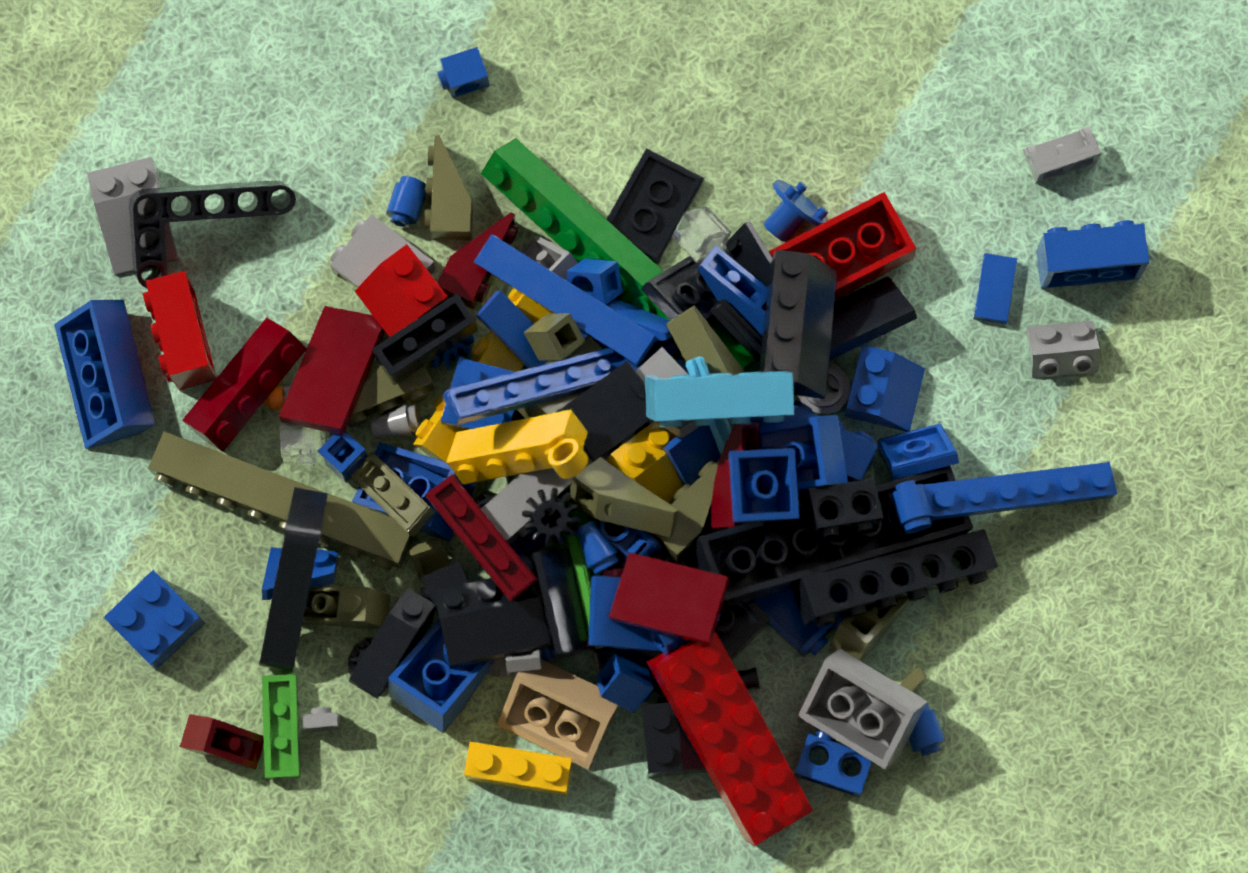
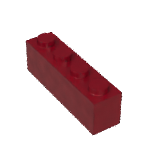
(244, 384)

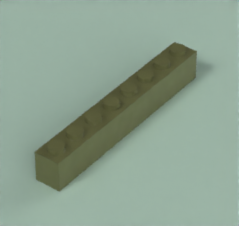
(270, 496)

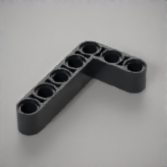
(195, 211)
(293, 579)

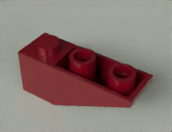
(465, 277)

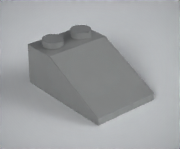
(111, 197)

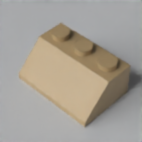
(558, 713)

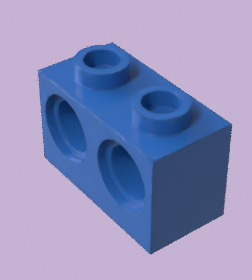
(831, 773)

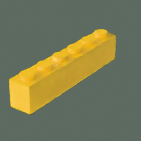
(436, 438)

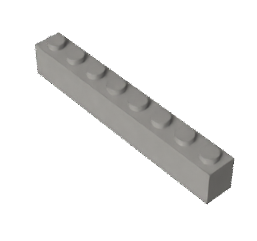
(507, 506)

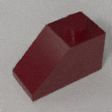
(222, 741)

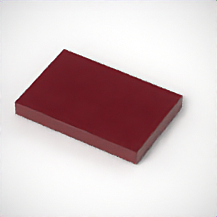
(669, 598)

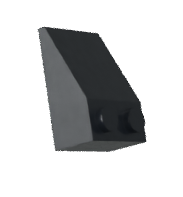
(667, 744)

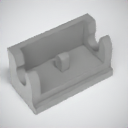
(1062, 155)

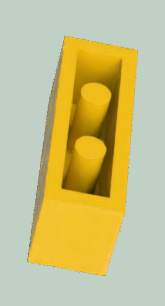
(518, 768)

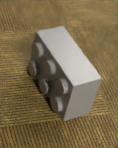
(862, 708)

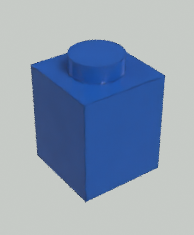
(624, 682)

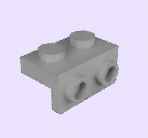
(1063, 349)

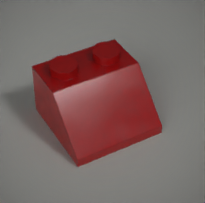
(400, 291)

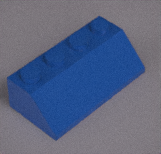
(104, 372)

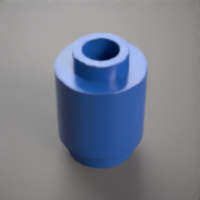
(406, 201)
(912, 507)
(927, 733)

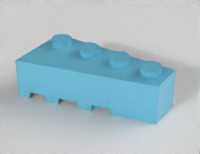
(719, 397)

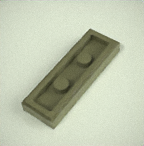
(392, 494)

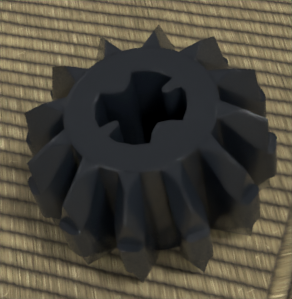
(541, 512)

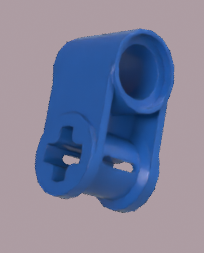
(632, 541)

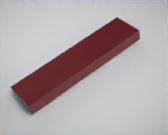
(481, 538)

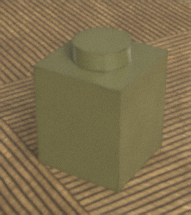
(554, 336)

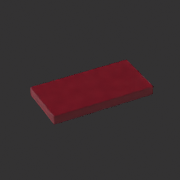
(332, 371)

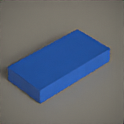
(995, 288)

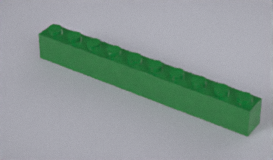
(581, 228)

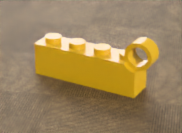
(520, 448)

